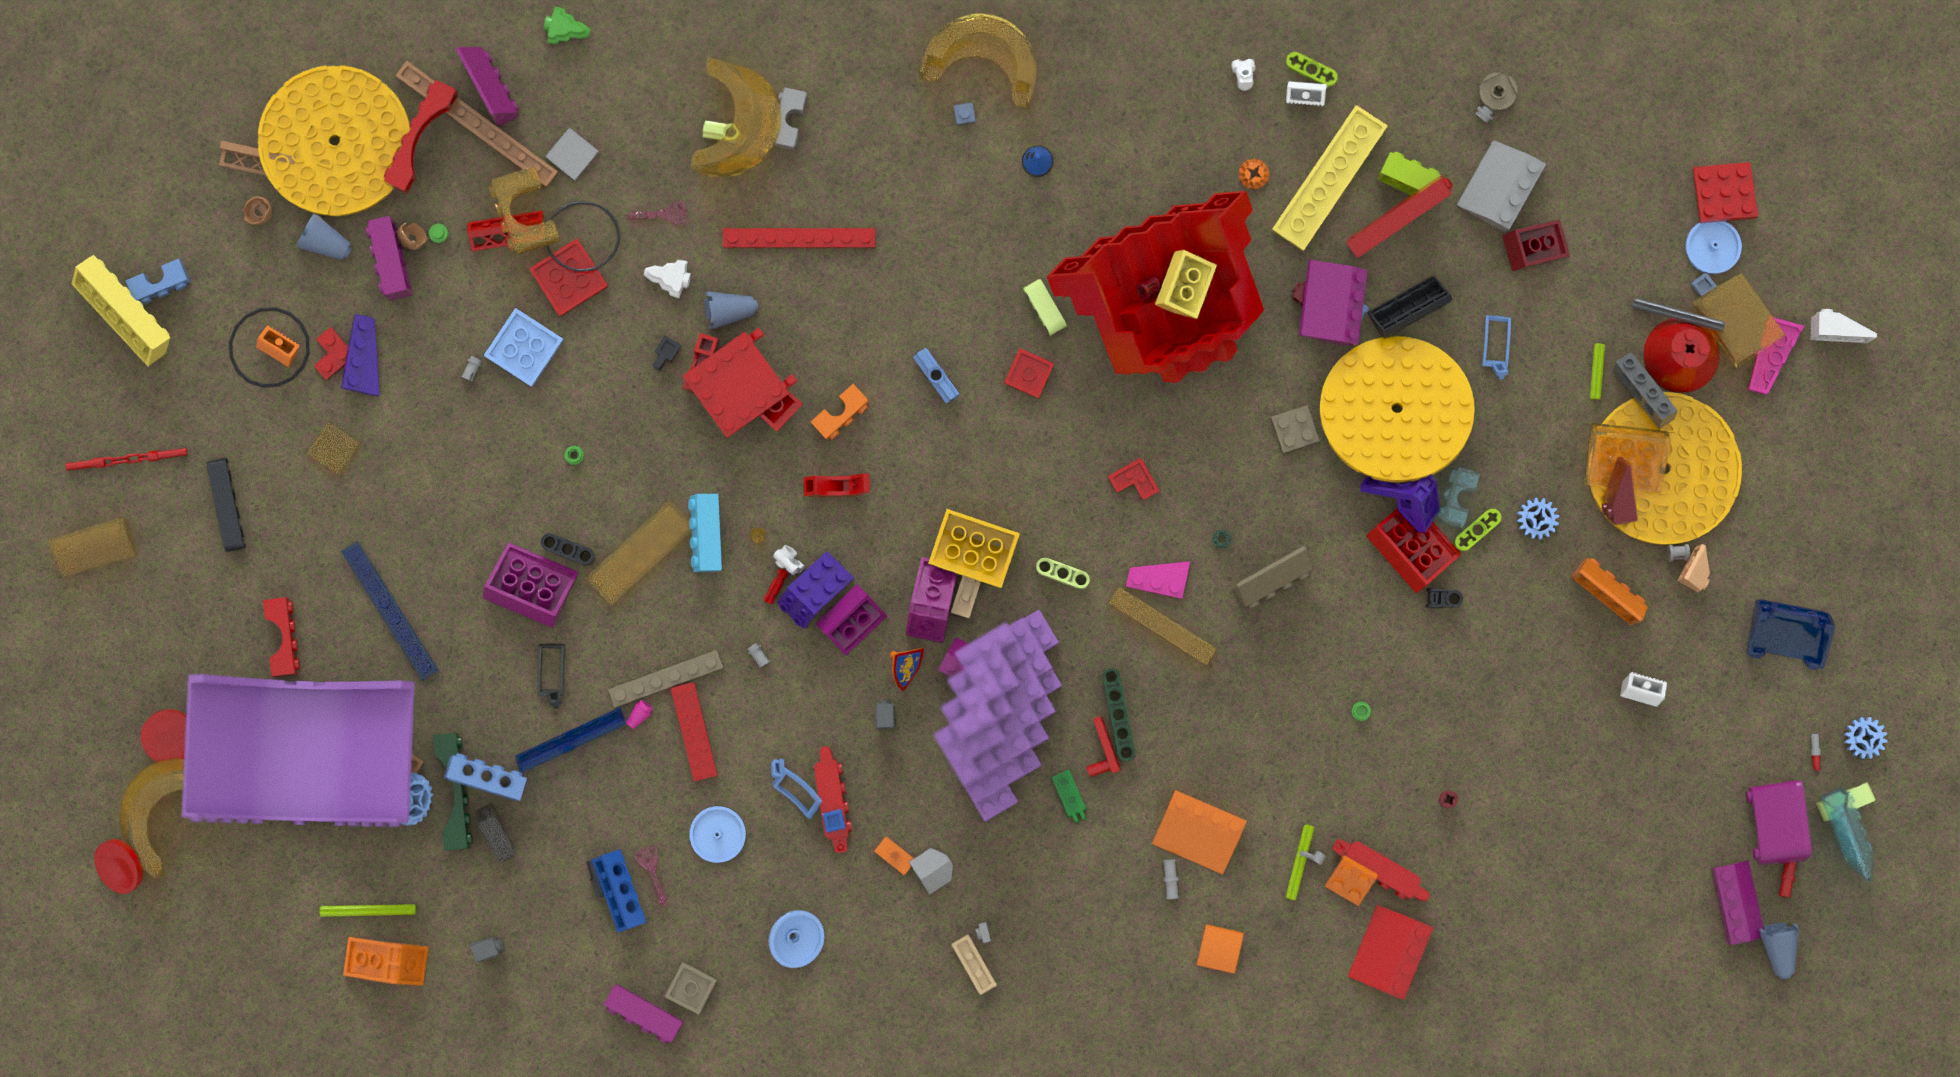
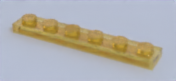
(1162, 626)

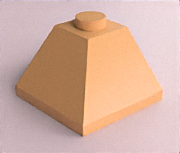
(1696, 570)

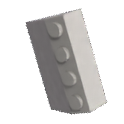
(1501, 185)

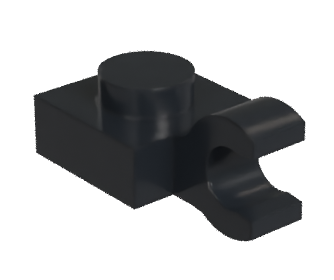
(667, 351)

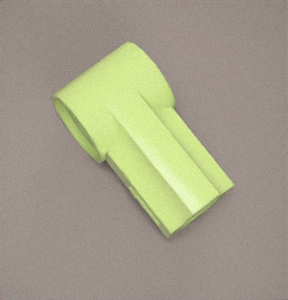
(715, 130)

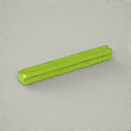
(1299, 863)

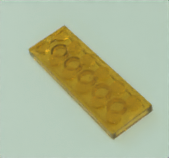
(640, 553)

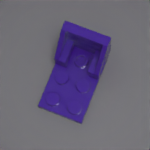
(1422, 493)

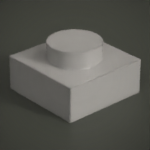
(982, 932)

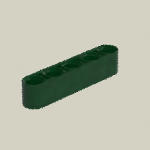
(1118, 705)

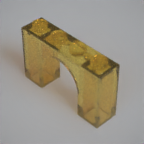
(521, 237)

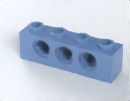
(455, 773)

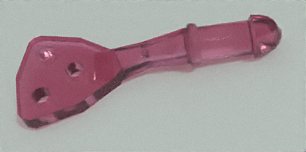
(666, 213)
(651, 867)

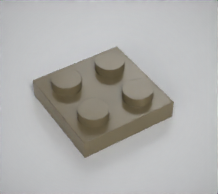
(1295, 429)
(690, 988)

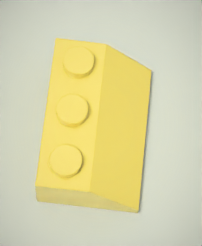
(1185, 284)

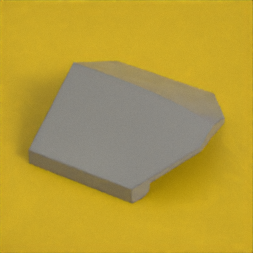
(932, 869)

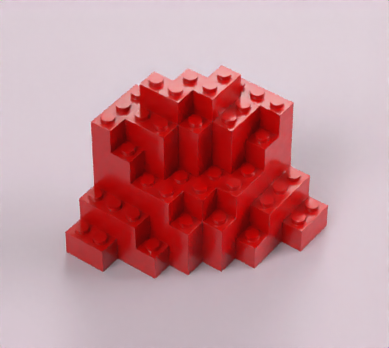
(1136, 330)

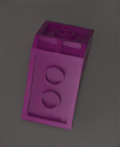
(930, 602)

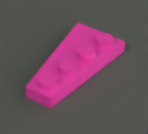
(1771, 359)

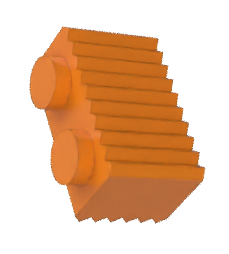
(277, 346)

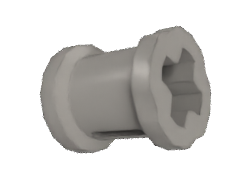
(1678, 552)

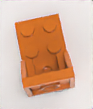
(385, 961)

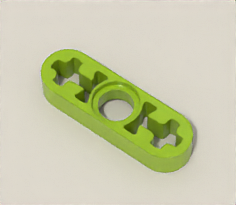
(1296, 68)
(1463, 535)

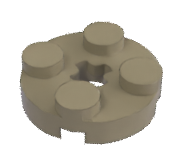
(1502, 82)

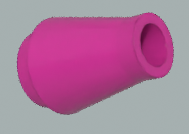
(640, 712)

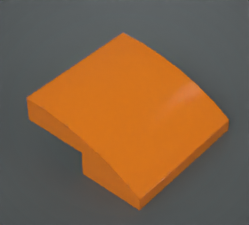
(1220, 948)

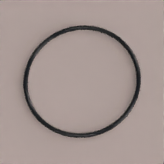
(605, 262)

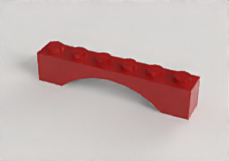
(438, 101)

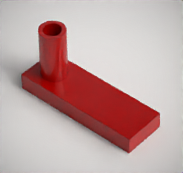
(1111, 762)

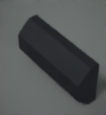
(1409, 306)

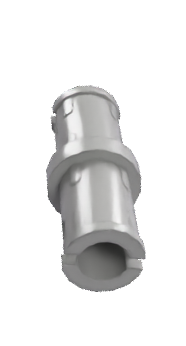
(1171, 879)

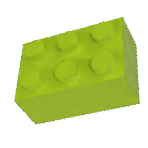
(1406, 174)

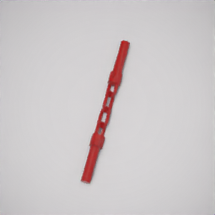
(100, 462)

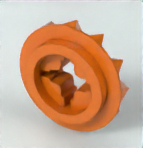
(1256, 182)

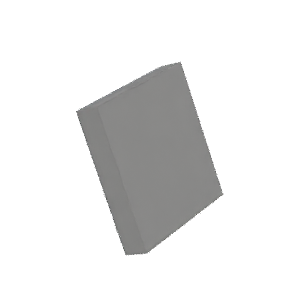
(572, 154)

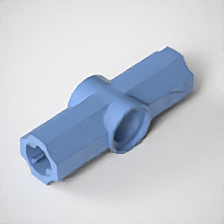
(943, 385)

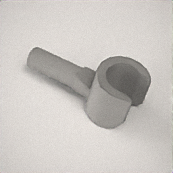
(1318, 857)

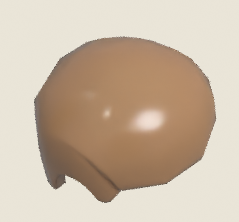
(262, 205)
(403, 236)

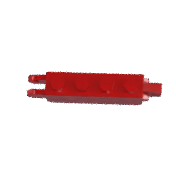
(831, 794)
(1389, 873)

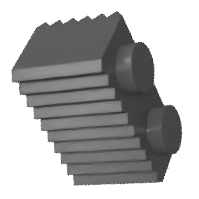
(884, 715)
(487, 949)

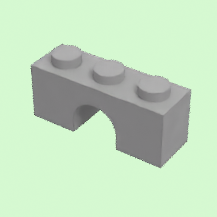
(790, 102)

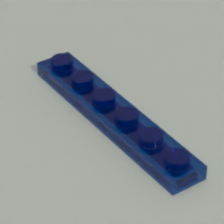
(570, 740)

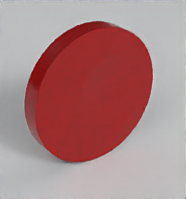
(165, 735)
(118, 866)

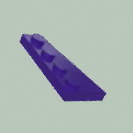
(361, 360)

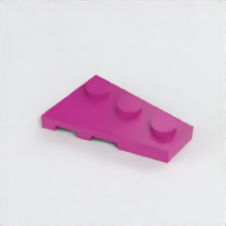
(1160, 579)

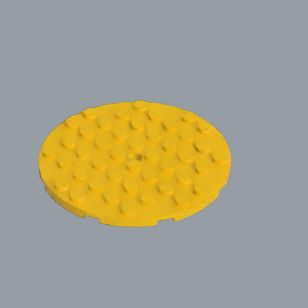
(303, 120)
(1389, 444)
(1701, 475)

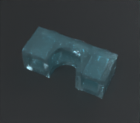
(1452, 513)

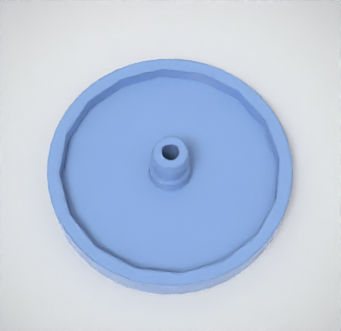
(1713, 247)
(717, 834)

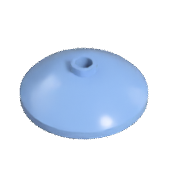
(804, 944)

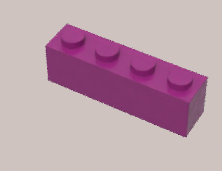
(643, 1013)

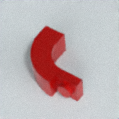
(836, 485)

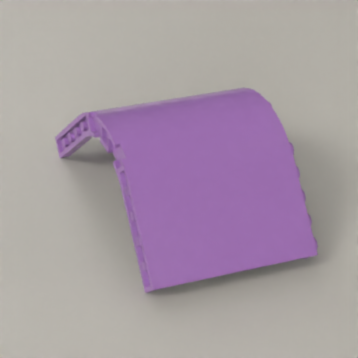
(298, 751)

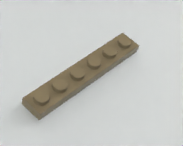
(665, 678)

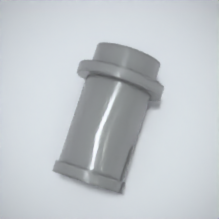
(471, 368)
(758, 655)

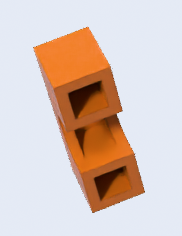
(854, 403)

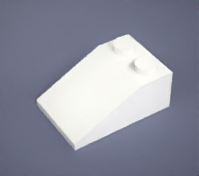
(1837, 327)

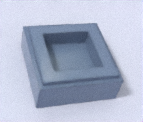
(1703, 284)

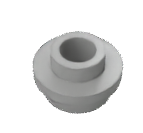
(1484, 113)

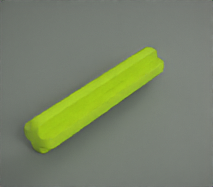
(1597, 371)

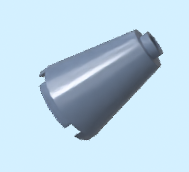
(323, 239)
(728, 308)
(1781, 947)

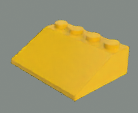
(974, 548)

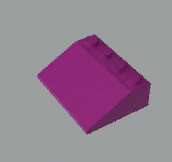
(488, 84)
(1333, 303)
(529, 586)

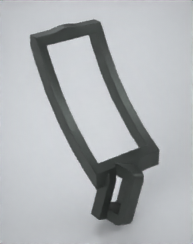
(552, 693)

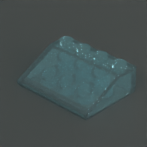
(1849, 831)

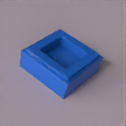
(834, 820)

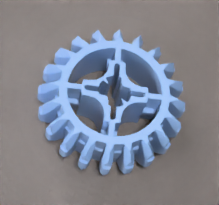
(419, 798)

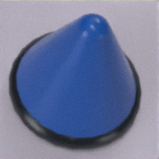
(1037, 161)

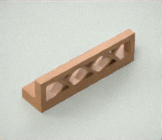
(247, 151)

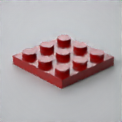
(1725, 192)
(566, 287)

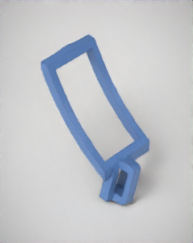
(1497, 364)
(778, 772)

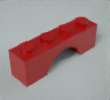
(284, 661)

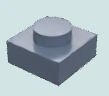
(964, 113)

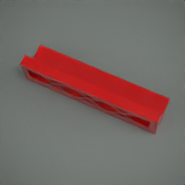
(493, 226)

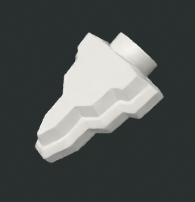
(671, 277)

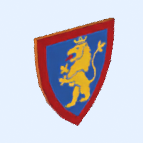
(905, 666)

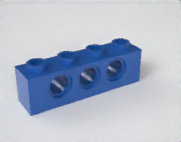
(611, 887)

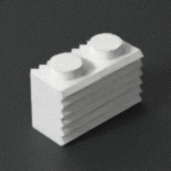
(1306, 93)
(1643, 689)

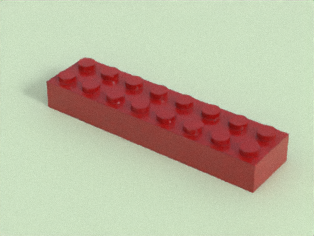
(694, 731)

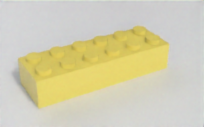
(121, 310)

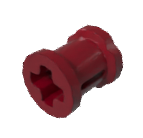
(1148, 288)
(1454, 801)

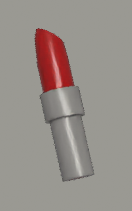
(1815, 751)

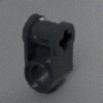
(1441, 598)

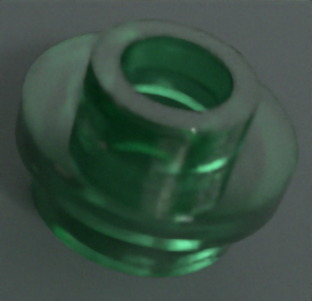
(1226, 534)

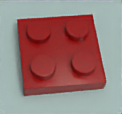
(1029, 373)

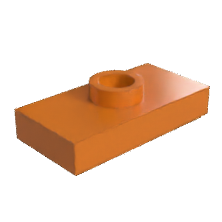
(894, 855)

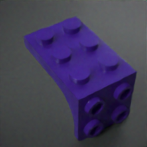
(814, 589)

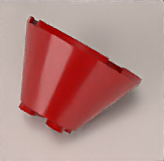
(1671, 365)

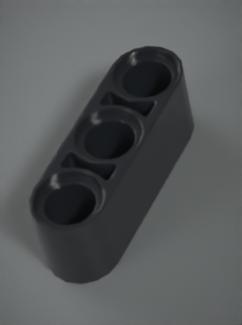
(559, 546)

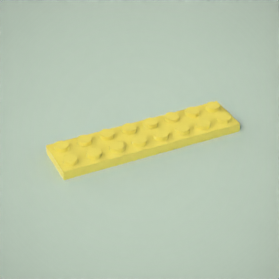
(1329, 178)

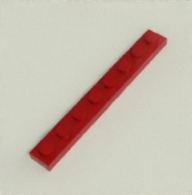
(798, 237)

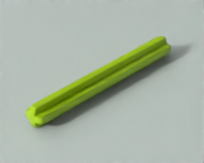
(367, 910)

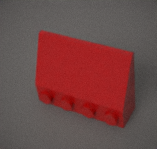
(1413, 554)
(1390, 952)

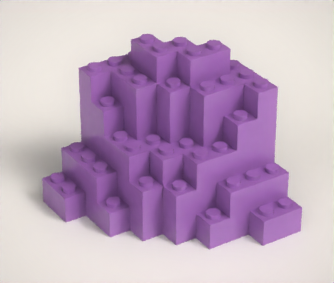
(1000, 710)

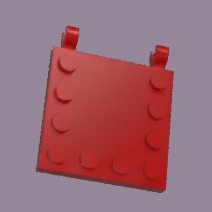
(737, 383)

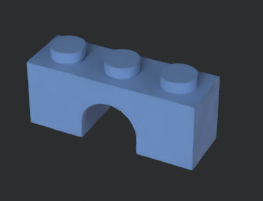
(174, 278)

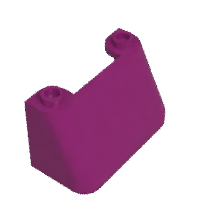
(1780, 823)

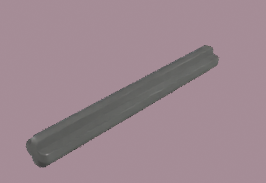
(1678, 314)

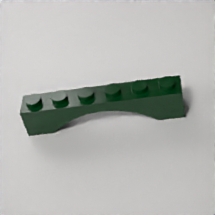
(456, 831)

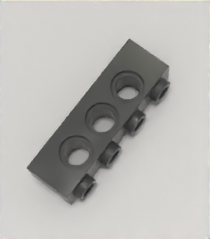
(1645, 390)

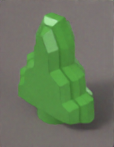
(564, 27)

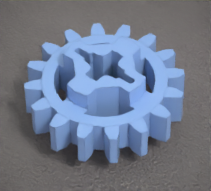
(1547, 521)
(1867, 746)

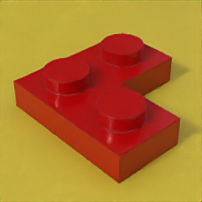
(336, 354)
(1136, 474)

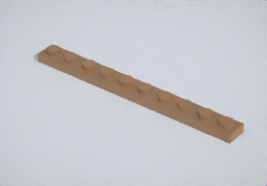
(481, 127)

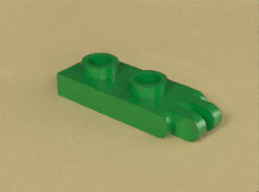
(1069, 795)

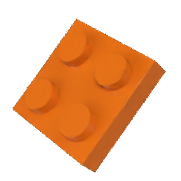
(1351, 880)

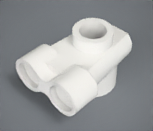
(1244, 73)
(786, 559)

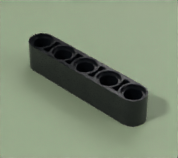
(225, 506)

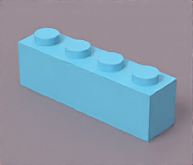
(705, 533)

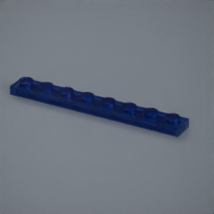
(390, 610)

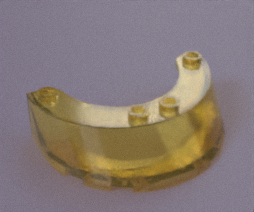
(988, 38)
(753, 127)
(138, 803)

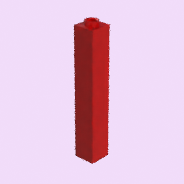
(1400, 215)

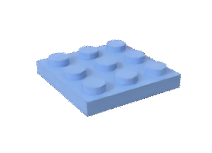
(523, 347)

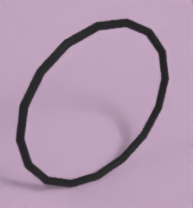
(252, 313)

